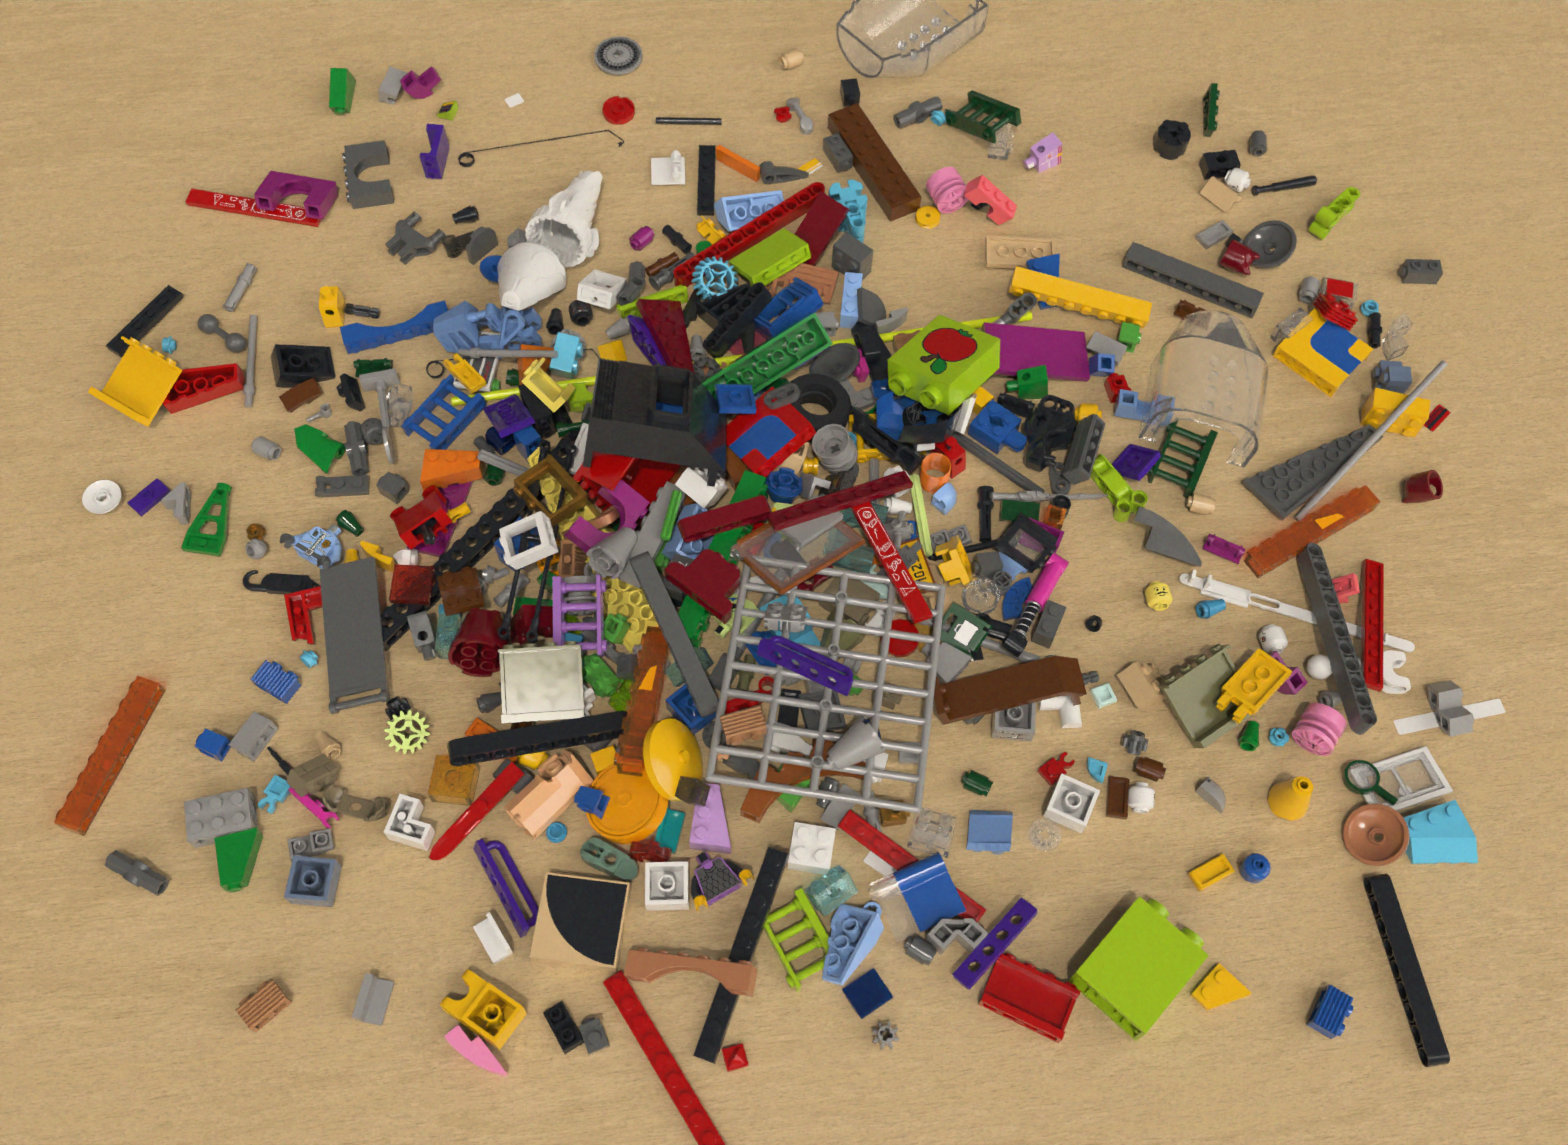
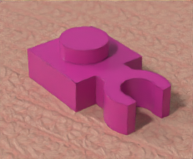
(862, 369)

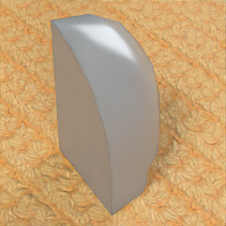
(1213, 794)

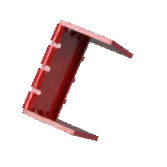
(640, 474)

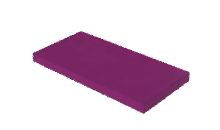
(1029, 347)

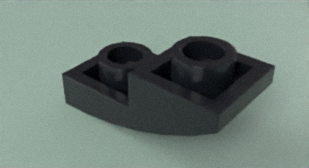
(563, 1027)

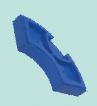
(1015, 598)

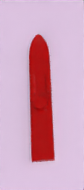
(476, 812)

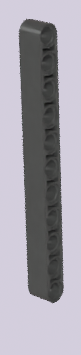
(1336, 639)

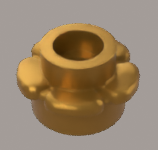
(252, 529)

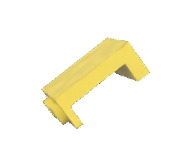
(545, 387)

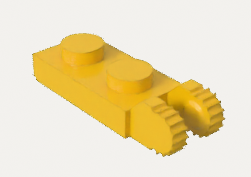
(465, 373)

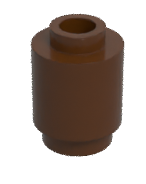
(1150, 769)

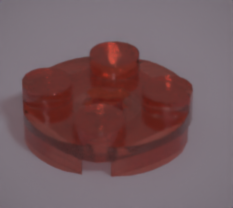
(649, 851)

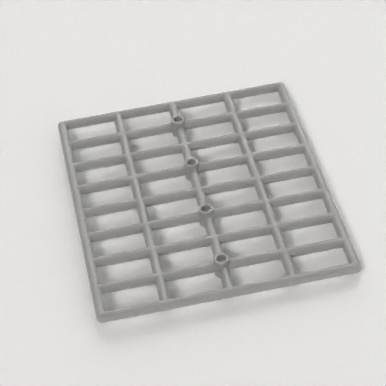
(825, 705)

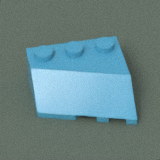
(1441, 836)

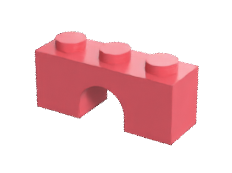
(983, 191)

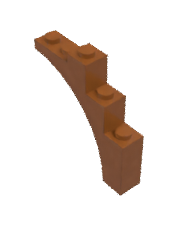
(759, 800)

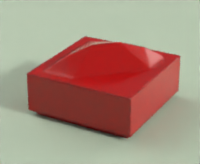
(735, 1058)

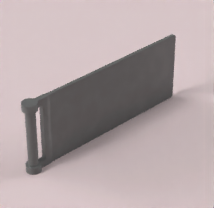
(353, 633)

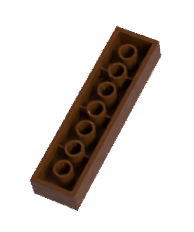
(875, 163)

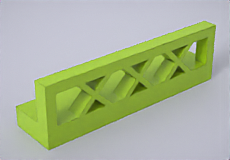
(676, 293)

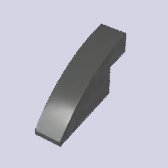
(1166, 538)

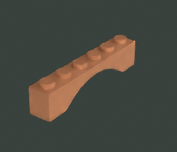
(649, 966)

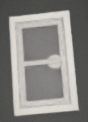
(1410, 778)

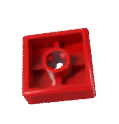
(1335, 311)

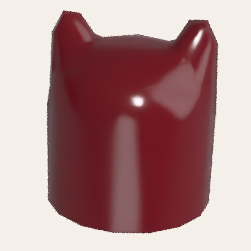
(1239, 258)
(1418, 487)

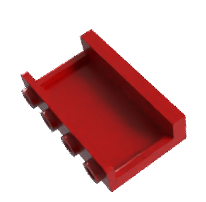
(1029, 997)

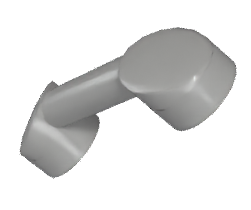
(806, 123)

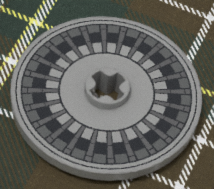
(607, 56)

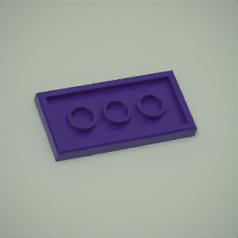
(508, 415)

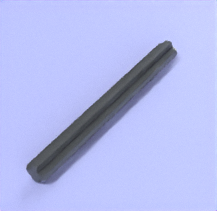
(996, 463)

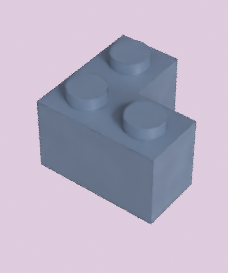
(1392, 376)

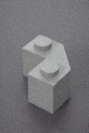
(1446, 700)
(965, 932)

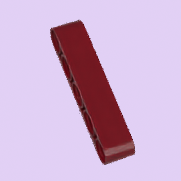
(724, 518)

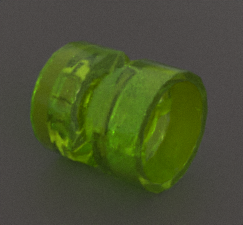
(619, 699)

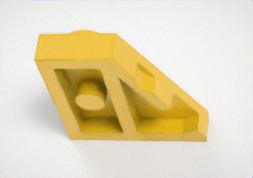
(1219, 989)

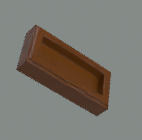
(1117, 797)

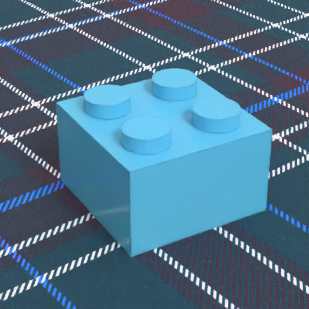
(568, 350)

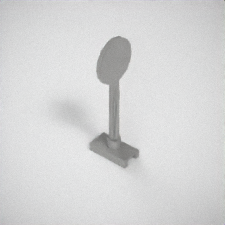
(380, 382)

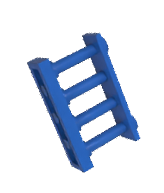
(452, 429)

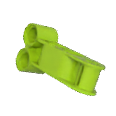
(1334, 212)
(1117, 489)

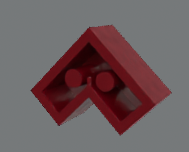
(521, 623)

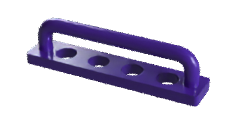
(843, 682)
(520, 923)
(969, 978)

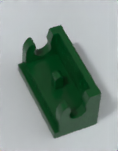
(1010, 509)

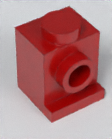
(1113, 385)

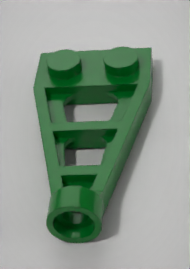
(205, 543)

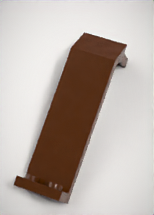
(1009, 688)

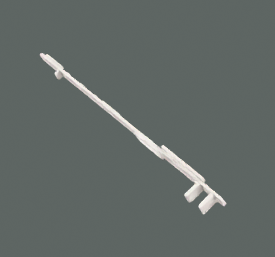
(1241, 597)

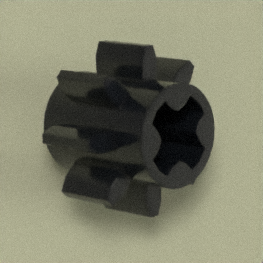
(395, 705)

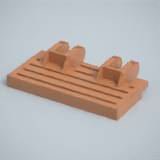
(820, 278)

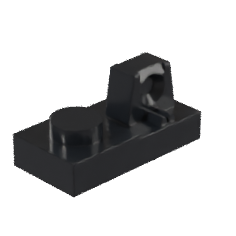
(350, 390)

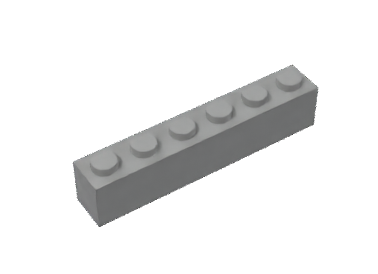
(649, 537)

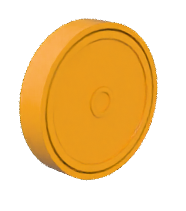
(633, 806)

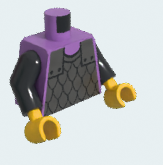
(716, 879)

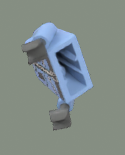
(316, 545)

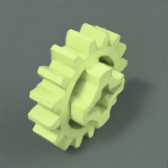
(396, 730)

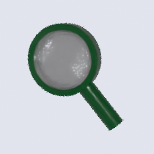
(1363, 778)

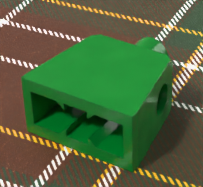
(1030, 383)

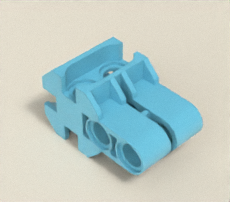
(852, 199)

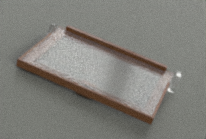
(787, 564)

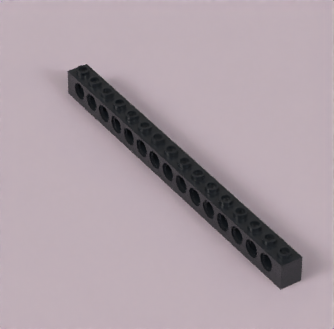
(469, 555)

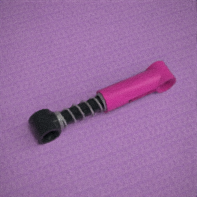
(1052, 570)

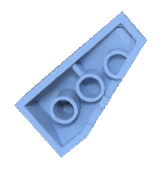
(739, 210)
(851, 939)

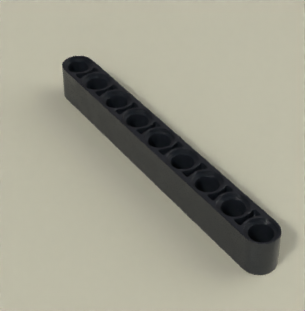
(535, 738)
(1406, 970)

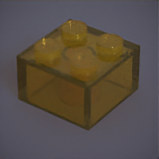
(453, 783)

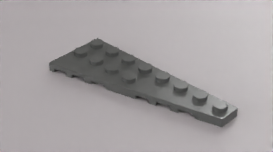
(1297, 480)

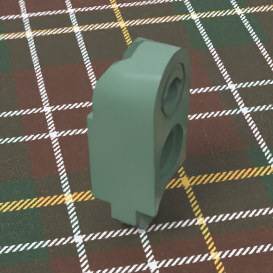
(623, 868)

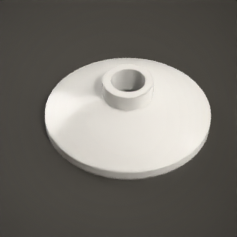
(97, 492)

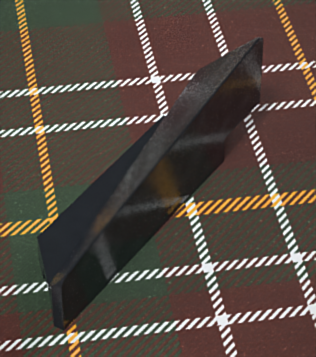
(904, 452)

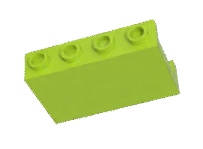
(771, 257)

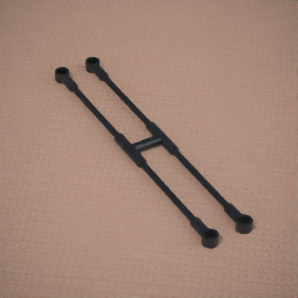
(525, 537)

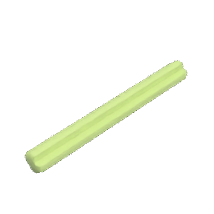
(920, 515)

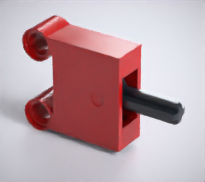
(423, 520)

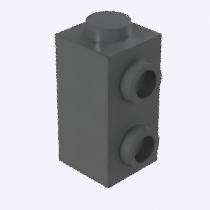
(837, 152)
(1420, 271)

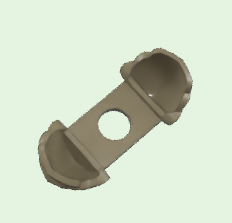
(338, 802)

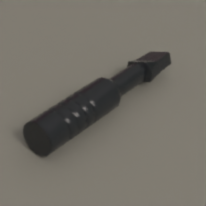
(282, 763)

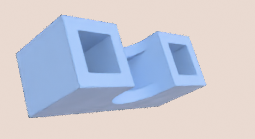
(849, 305)

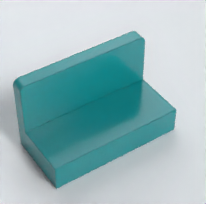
(670, 829)

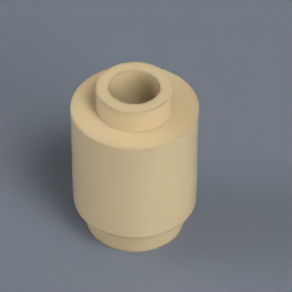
(791, 59)
(1200, 504)

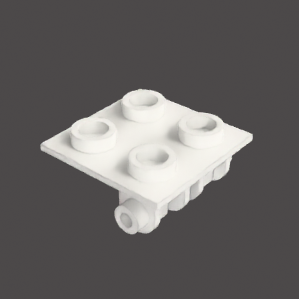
(668, 170)

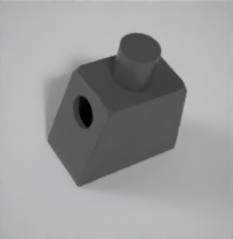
(421, 629)

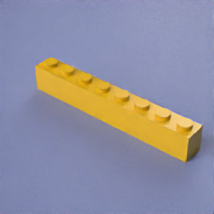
(1080, 297)

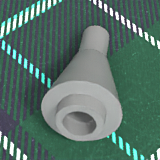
(1330, 698)

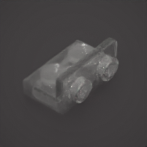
(1291, 325)

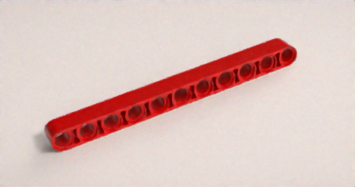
(752, 232)

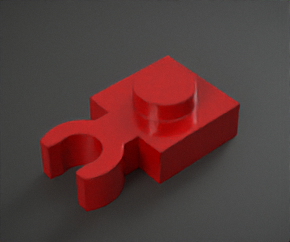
(1052, 769)

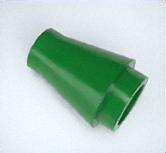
(1250, 737)

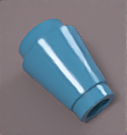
(1209, 608)

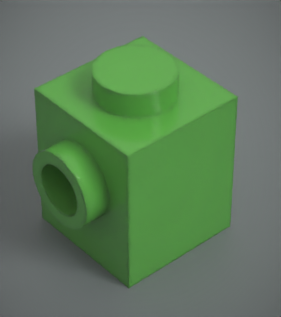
(1129, 336)

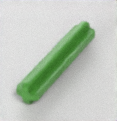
(671, 515)

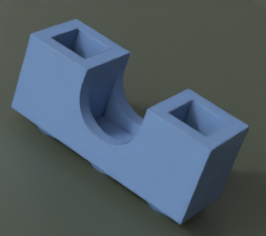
(1128, 405)

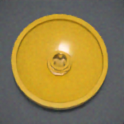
(671, 753)

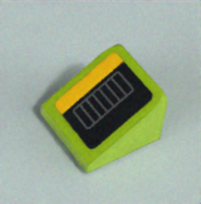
(448, 110)

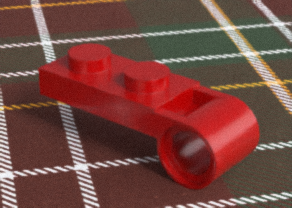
(740, 704)

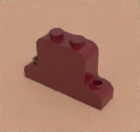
(707, 582)

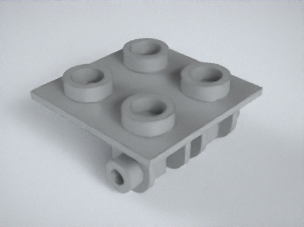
(779, 612)

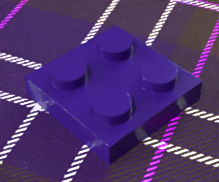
(1135, 461)

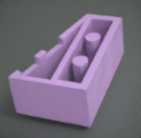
(709, 825)

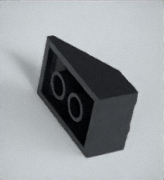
(301, 363)

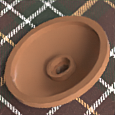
(1370, 821)

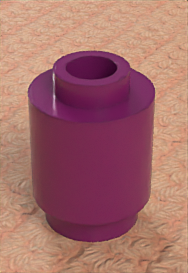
(641, 238)

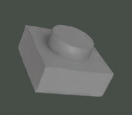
(908, 758)

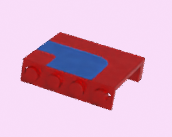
(768, 436)

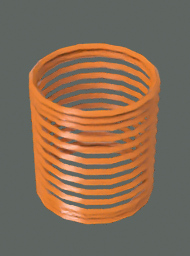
(938, 462)

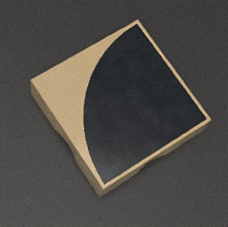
(581, 922)

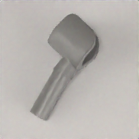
(325, 412)

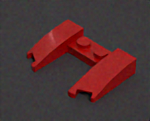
(298, 611)

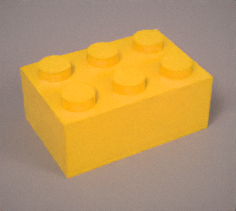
(1384, 402)

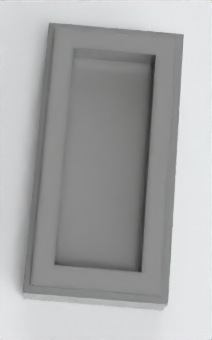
(1214, 234)

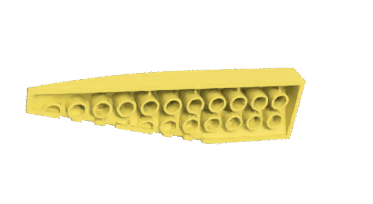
(619, 595)

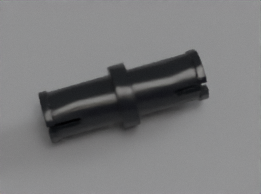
(677, 239)
(1375, 330)

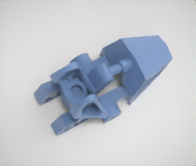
(460, 327)

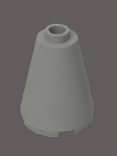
(612, 553)
(855, 746)

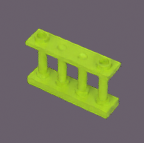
(809, 921)

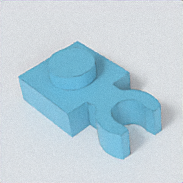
(276, 791)

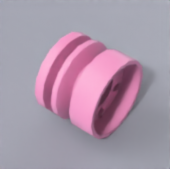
(947, 189)
(1319, 729)

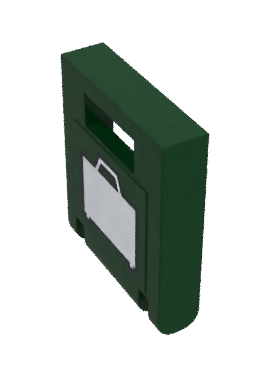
(966, 630)

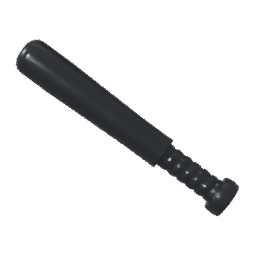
(1285, 185)

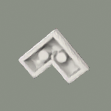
(1069, 714)

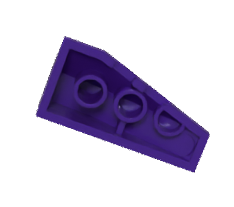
(644, 341)

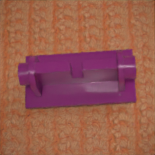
(1224, 548)

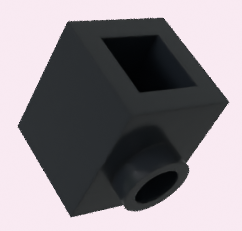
(849, 92)

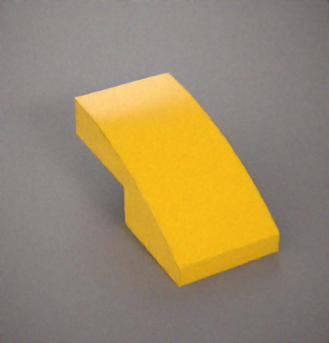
(381, 560)

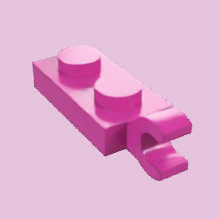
(315, 807)

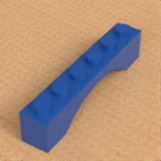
(362, 337)

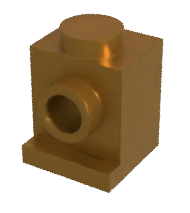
(889, 818)

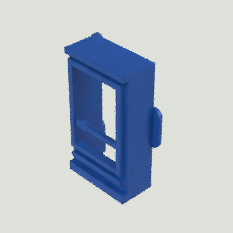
(808, 303)

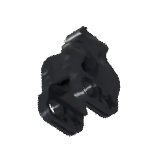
(1048, 431)

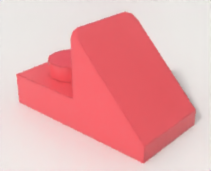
(1345, 587)

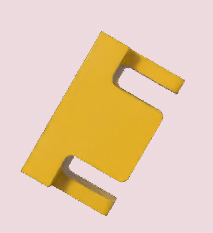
(956, 563)

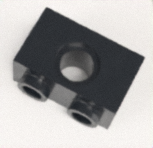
(1218, 163)

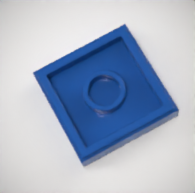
(735, 398)

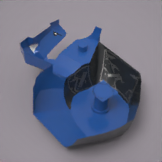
(910, 420)

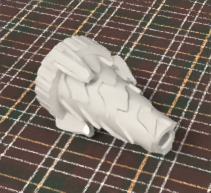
(567, 220)

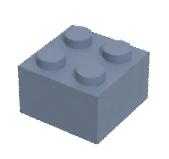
(312, 881)

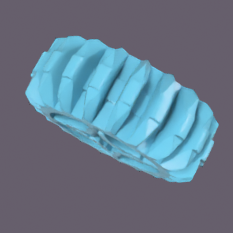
(710, 274)

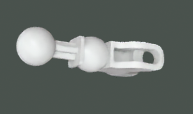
(1320, 668)

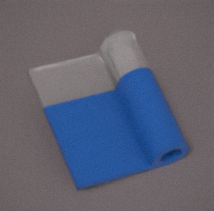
(917, 897)

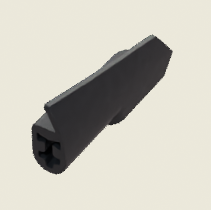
(873, 349)

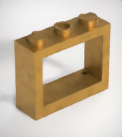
(551, 466)

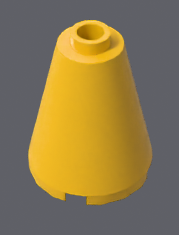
(1290, 798)

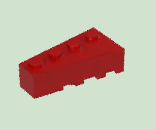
(203, 385)

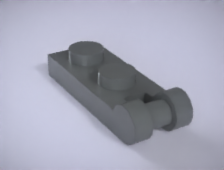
(342, 486)

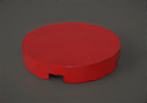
(618, 110)
(901, 647)

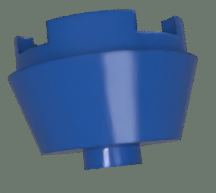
(784, 485)

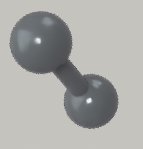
(209, 324)

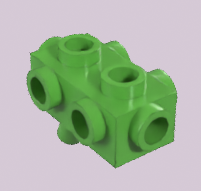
(599, 676)

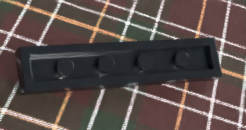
(706, 180)
(145, 319)

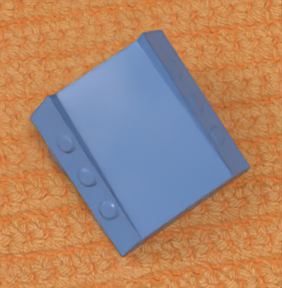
(989, 831)

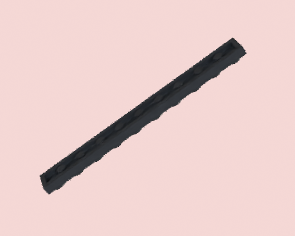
(743, 949)

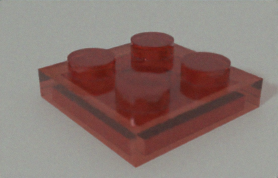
(412, 584)

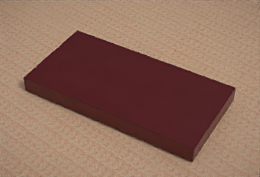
(821, 225)

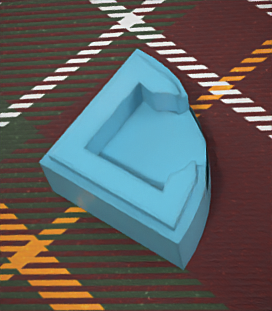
(1096, 769)

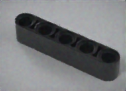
(737, 320)

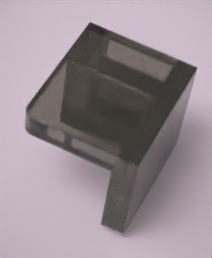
(692, 791)

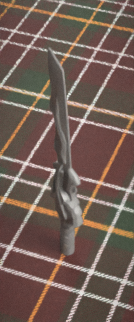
(1037, 496)

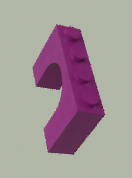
(279, 185)
(629, 506)

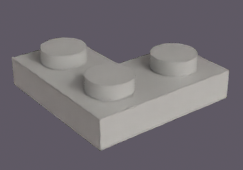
(862, 399)

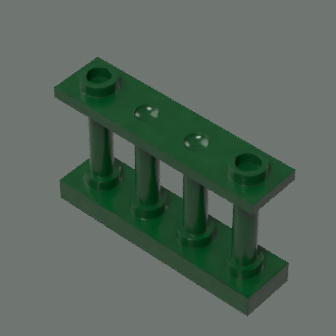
(989, 106)
(1195, 469)

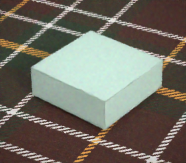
(1103, 695)

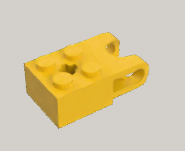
(478, 1007)

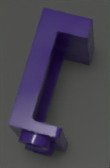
(435, 161)

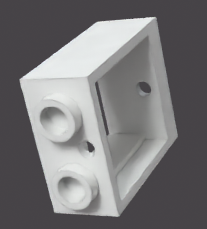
(596, 286)
(546, 548)

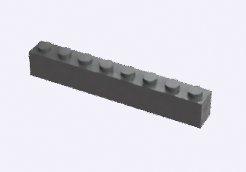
(1192, 280)

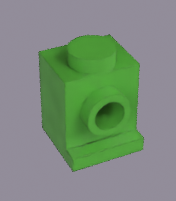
(616, 627)

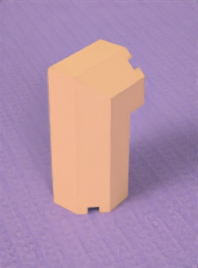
(548, 793)

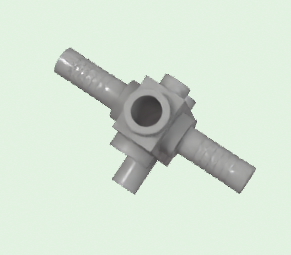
(899, 530)

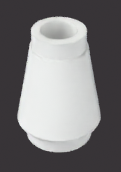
(896, 505)

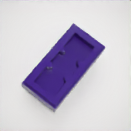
(148, 497)

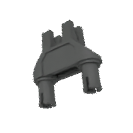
(409, 242)

